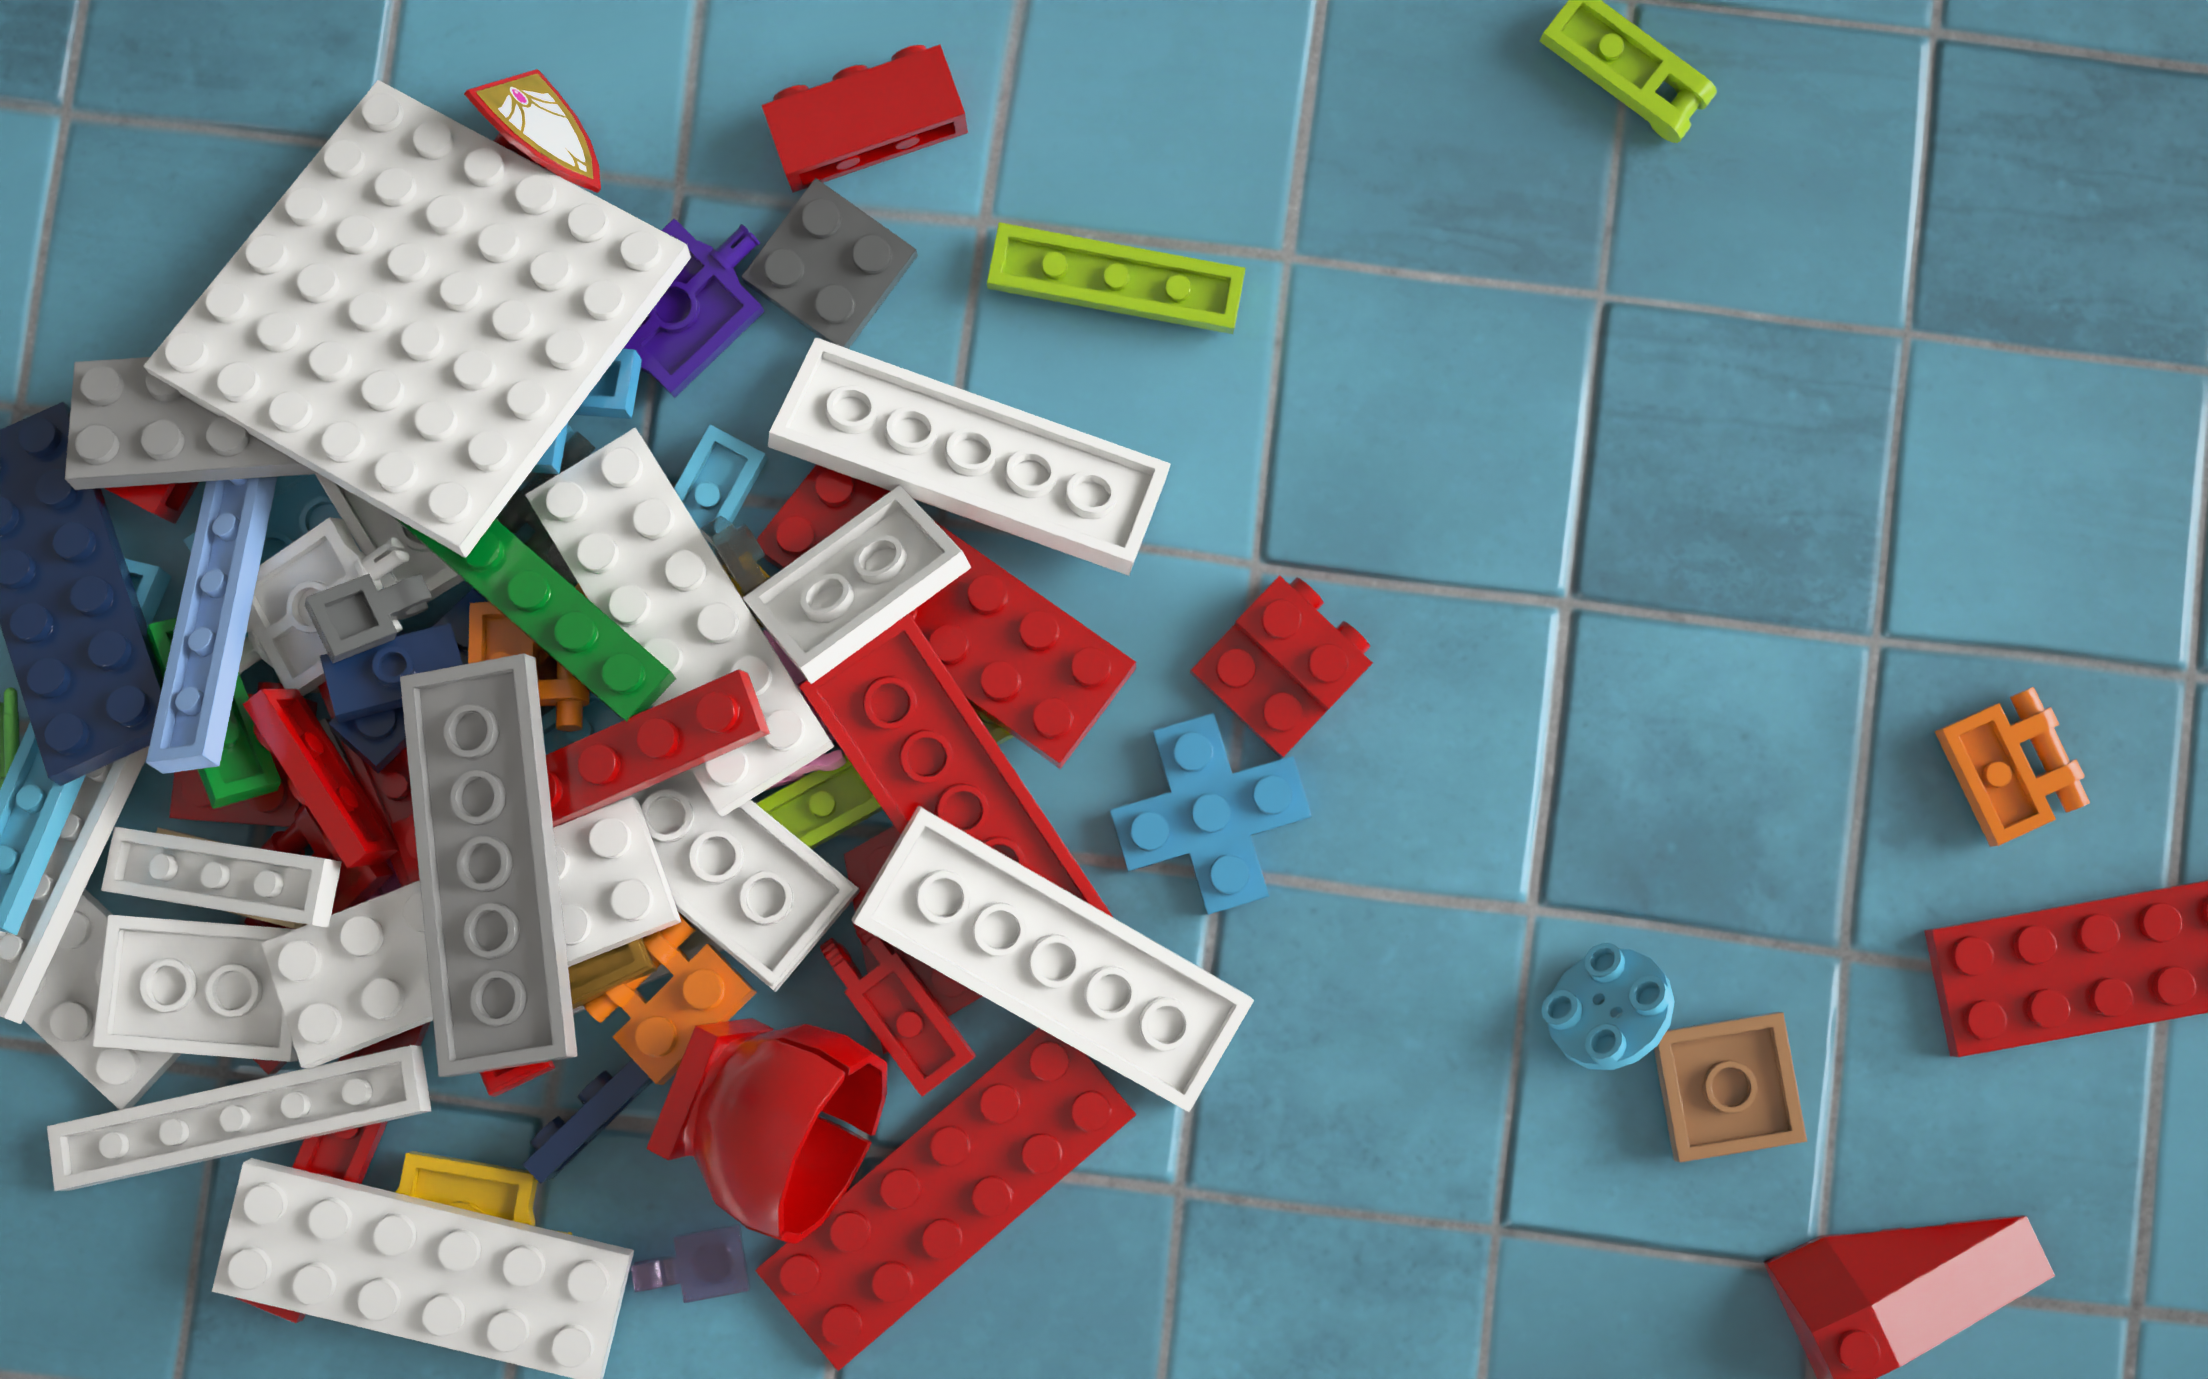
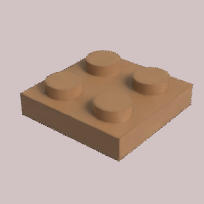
(1729, 1087)

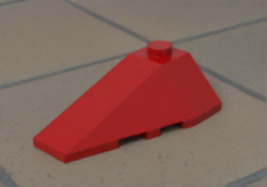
(1900, 1291)

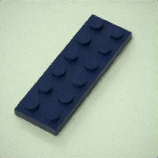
(70, 608)

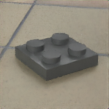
(829, 265)

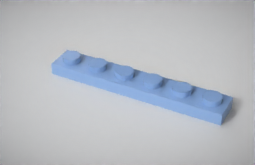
(211, 625)

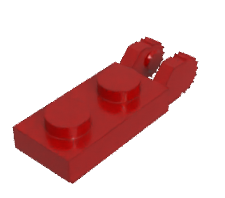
(901, 1013)

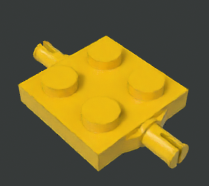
(470, 1186)

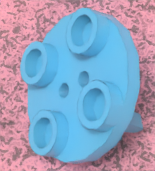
(1590, 1031)

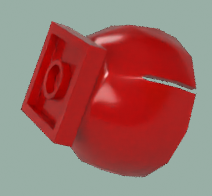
(752, 1122)

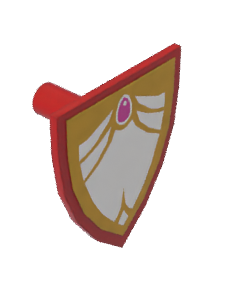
(538, 126)

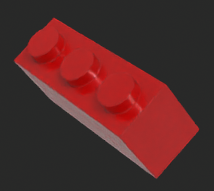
(865, 116)

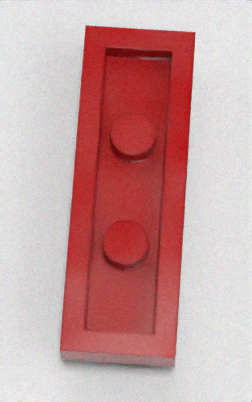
(320, 777)

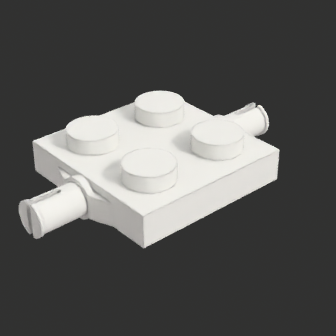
(278, 619)

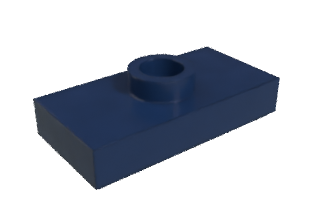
(371, 679)

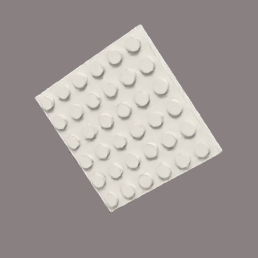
(420, 316)

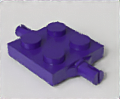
(698, 312)

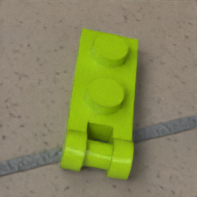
(1628, 65)

